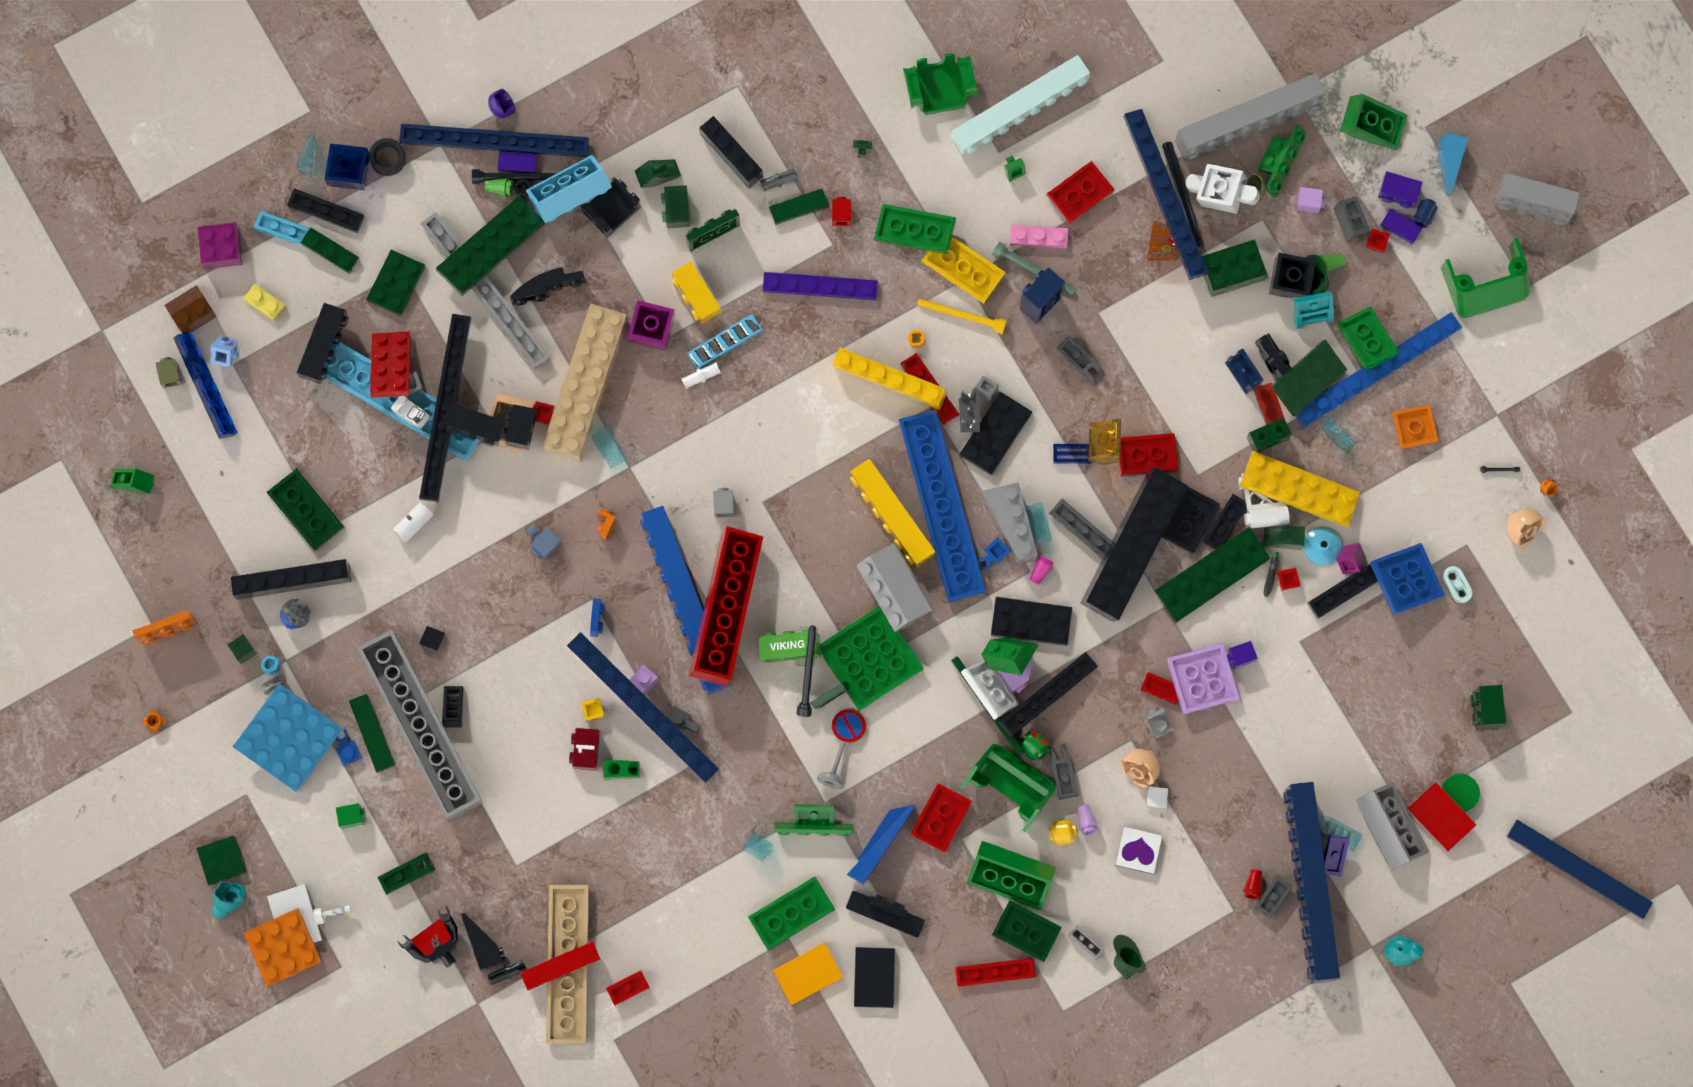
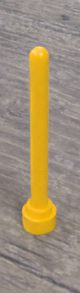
(997, 324)

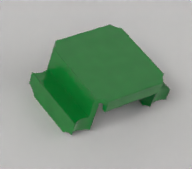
(940, 85)

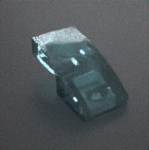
(608, 447)

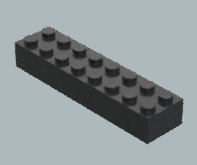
(1134, 544)

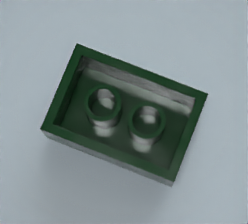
(1234, 268)

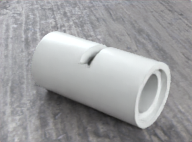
(413, 522)

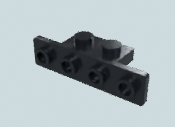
(886, 913)

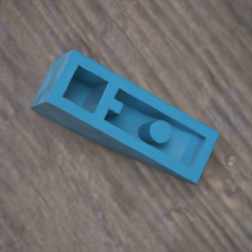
(1450, 158)

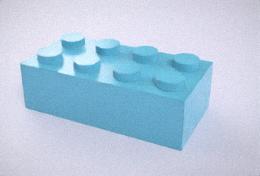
(569, 189)

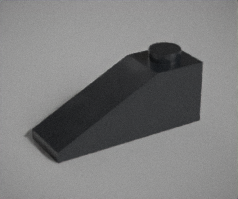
(484, 948)

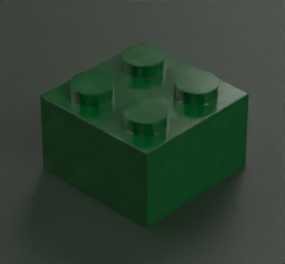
(1488, 707)

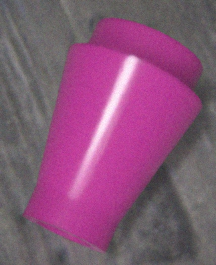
(1041, 569)

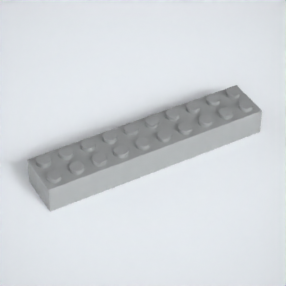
(420, 725)

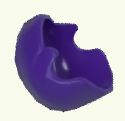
(501, 104)

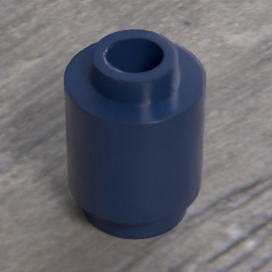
(1425, 213)

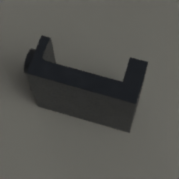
(612, 208)

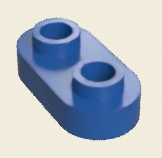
(596, 626)

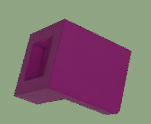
(1351, 558)

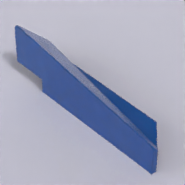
(880, 843)

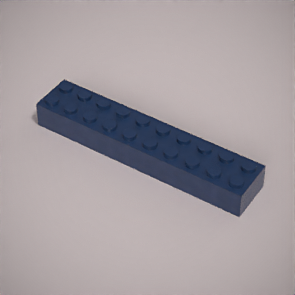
(1312, 883)

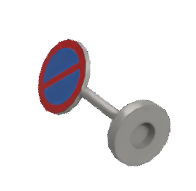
(848, 728)

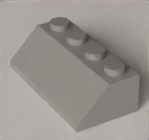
(895, 587)
(1392, 825)

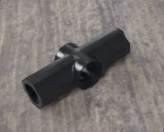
(1275, 359)

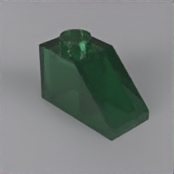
(657, 172)
(1284, 537)

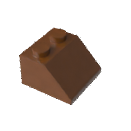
(190, 310)

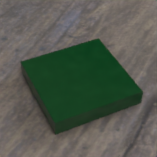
(221, 860)

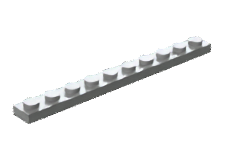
(490, 297)

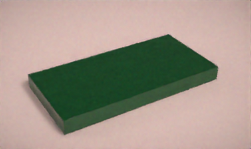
(1309, 377)
(305, 509)

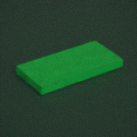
(915, 229)
(791, 913)

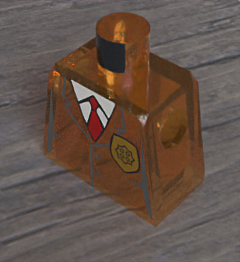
(1161, 244)

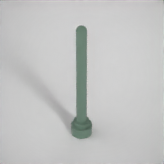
(1002, 251)

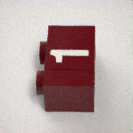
(585, 749)

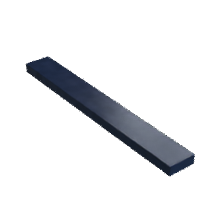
(1579, 869)

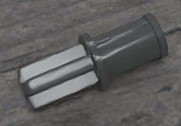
(778, 179)

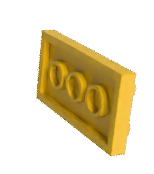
(966, 270)

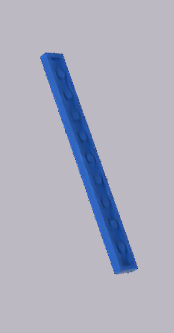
(1364, 379)

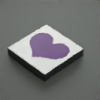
(1138, 850)

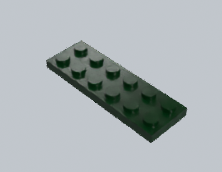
(490, 246)
(1212, 574)

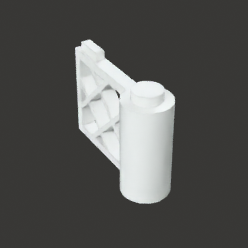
(1264, 514)

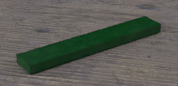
(1012, 741)

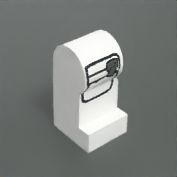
(410, 412)

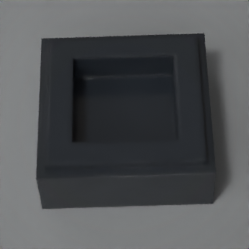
(432, 638)

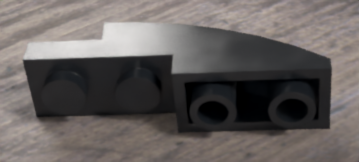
(538, 286)

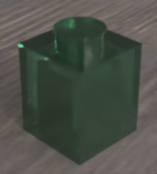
(242, 649)

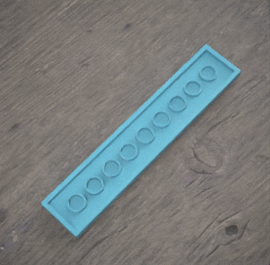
(353, 373)

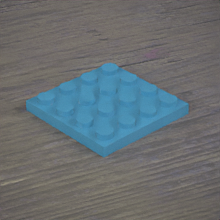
(287, 737)

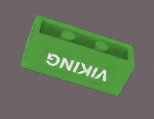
(786, 646)

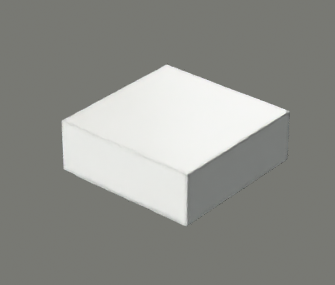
(1157, 797)

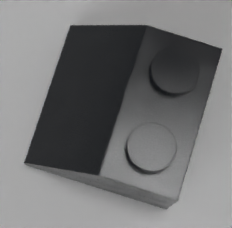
(1292, 276)

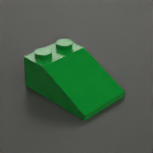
(1373, 122)

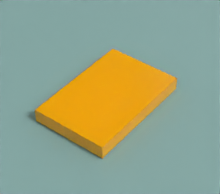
(807, 974)

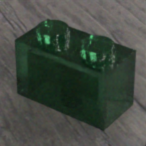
(676, 206)

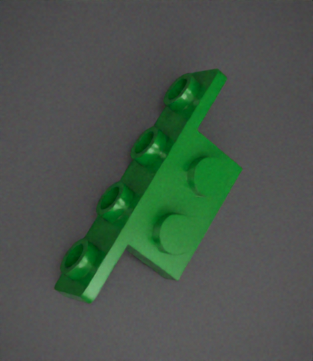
(1280, 157)
(813, 819)

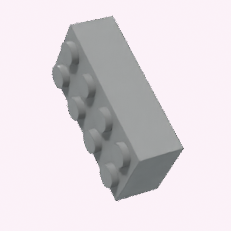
(1536, 199)

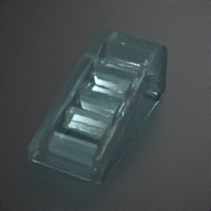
(306, 161)
(1325, 825)

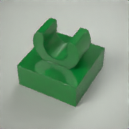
(1014, 168)

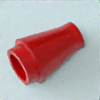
(1253, 886)

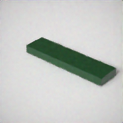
(371, 733)

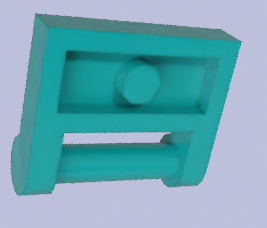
(1313, 305)

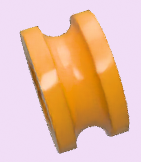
(922, 338)

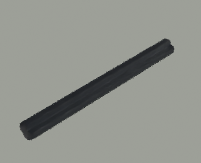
(1181, 190)

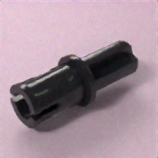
(506, 972)

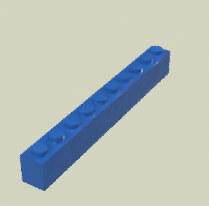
(678, 579)

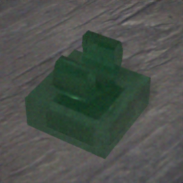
(862, 145)

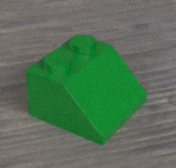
(1008, 655)

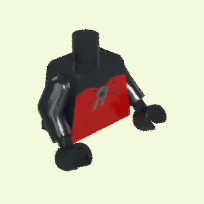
(435, 941)

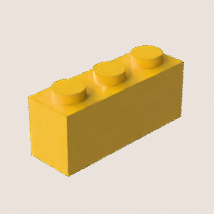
(695, 293)

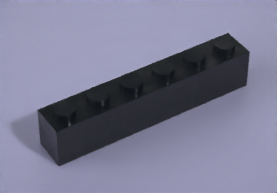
(290, 579)

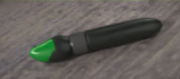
(1271, 574)

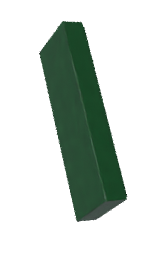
(798, 206)

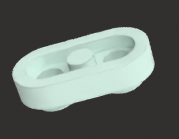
(1459, 584)

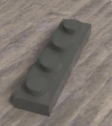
(1081, 528)

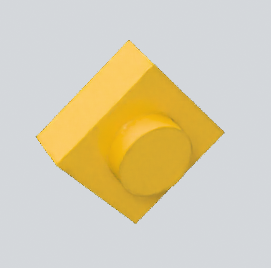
(592, 709)

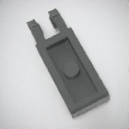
(1079, 359)
(1063, 774)

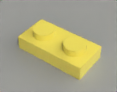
(264, 302)

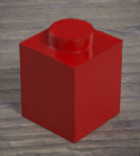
(841, 211)

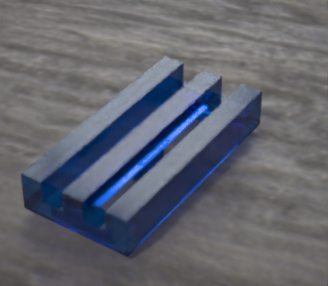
(1070, 453)

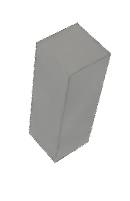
(1086, 942)

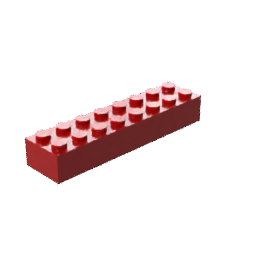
(726, 606)

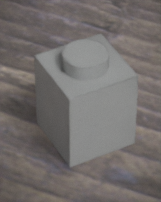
(723, 503)

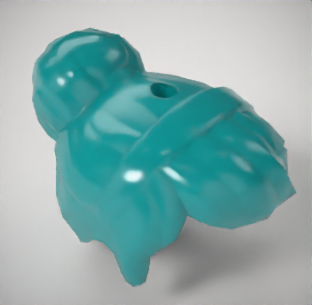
(221, 898)
(1408, 955)

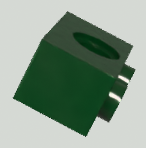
(1269, 435)

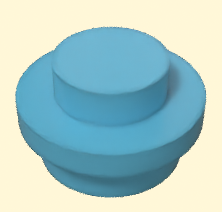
(270, 665)

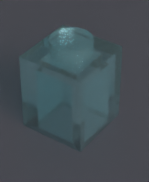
(758, 847)

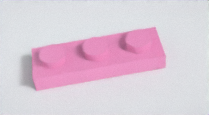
(1039, 236)

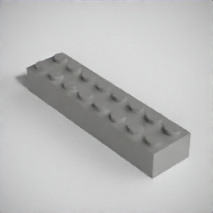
(1250, 117)

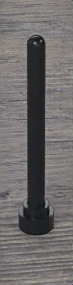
(479, 176)
(804, 708)

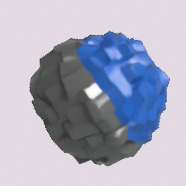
(293, 615)

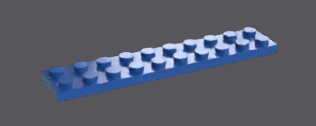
(942, 506)

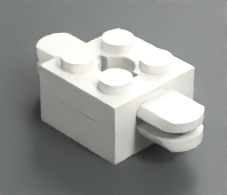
(1222, 188)

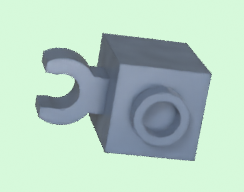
(544, 543)

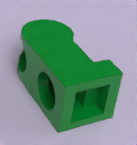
(621, 769)

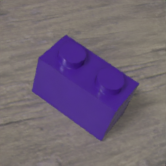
(1400, 190)

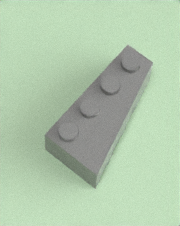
(1010, 516)

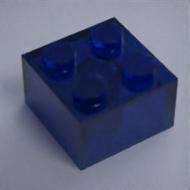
(347, 166)

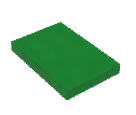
(1368, 338)

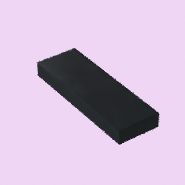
(1225, 522)

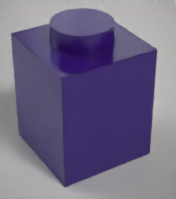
(1241, 655)

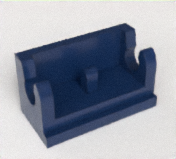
(1244, 371)

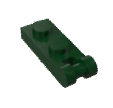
(405, 874)

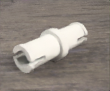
(701, 375)

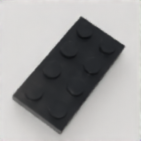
(996, 434)
(1031, 621)

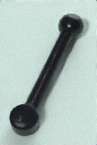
(1483, 469)

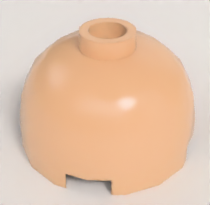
(1523, 525)
(1141, 766)

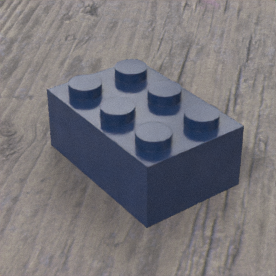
(1041, 295)

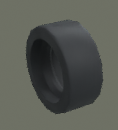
(382, 143)

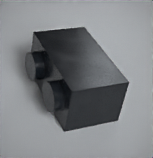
(520, 426)

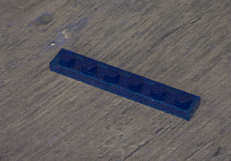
(205, 385)

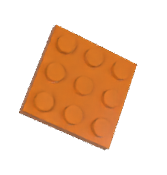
(282, 947)

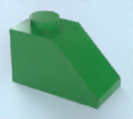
(132, 480)

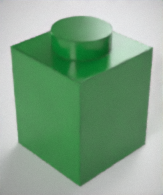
(350, 815)

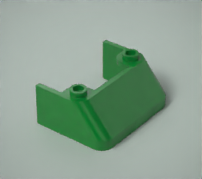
(1495, 294)
(1014, 780)

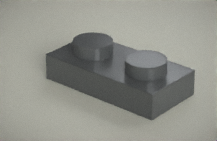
(1273, 897)

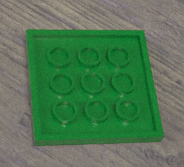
(870, 658)

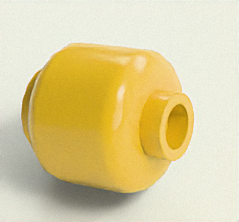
(1063, 832)

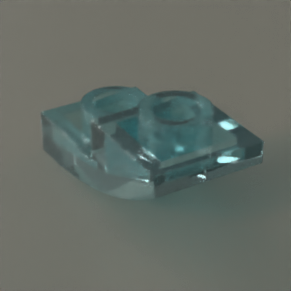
(1341, 439)
(1038, 523)

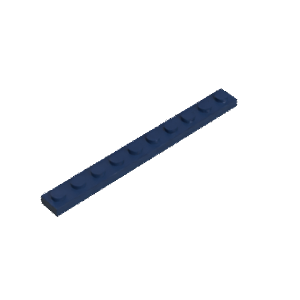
(494, 140)
(1165, 194)
(642, 707)

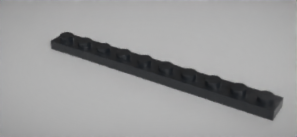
(447, 394)

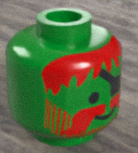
(1035, 745)

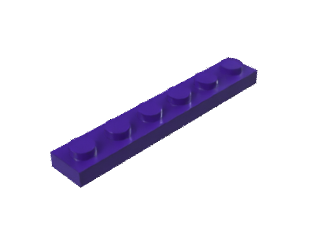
(820, 286)

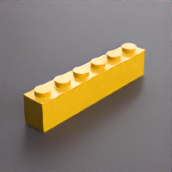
(889, 378)
(892, 513)

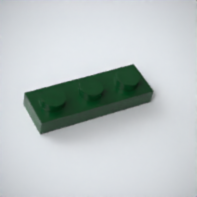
(329, 250)

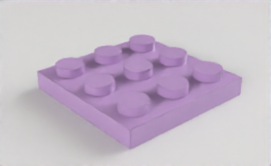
(1202, 679)

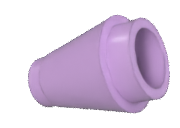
(1087, 821)

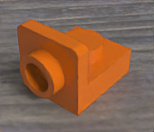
(606, 527)

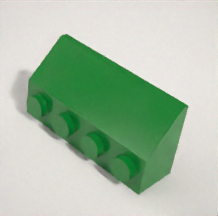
(1011, 875)

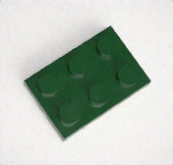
(712, 229)
(395, 282)
(1026, 931)

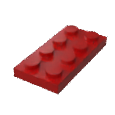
(390, 364)

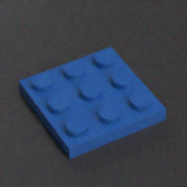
(1407, 579)

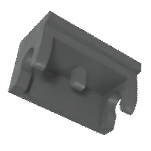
(1351, 218)
(969, 411)

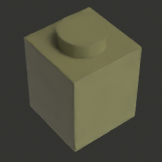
(168, 372)

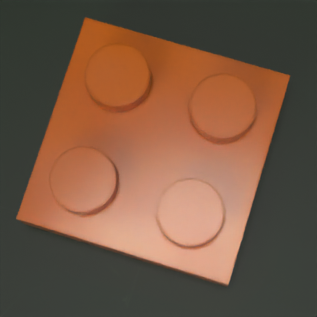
(1415, 427)

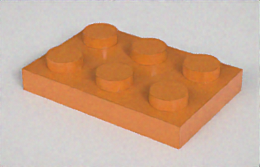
(165, 627)

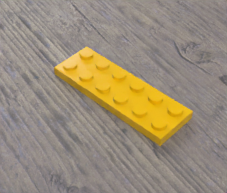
(1299, 489)

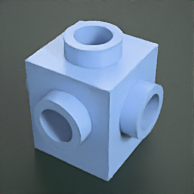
(224, 351)

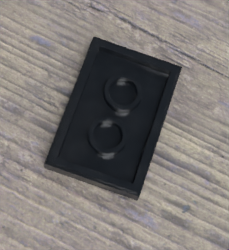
(1190, 520)
(874, 977)

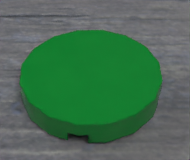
(1462, 790)

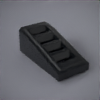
(453, 719)

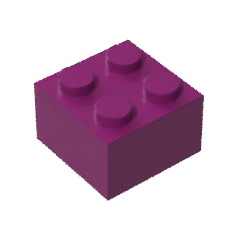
(220, 245)
(651, 325)

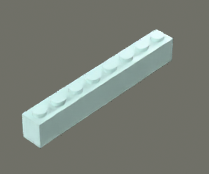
(1020, 105)

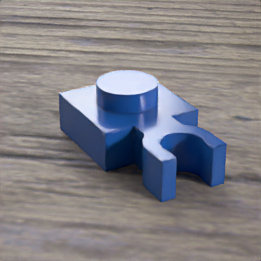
(996, 551)
(348, 750)

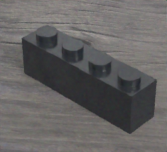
(731, 152)
(322, 343)

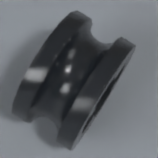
(519, 183)

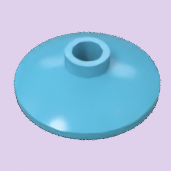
(1318, 554)

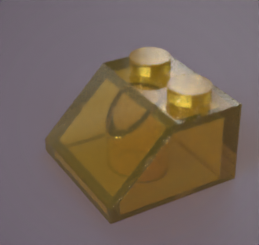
(1105, 441)

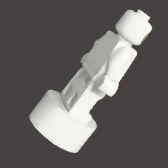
(320, 914)

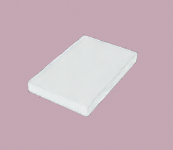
(990, 689)
(292, 899)

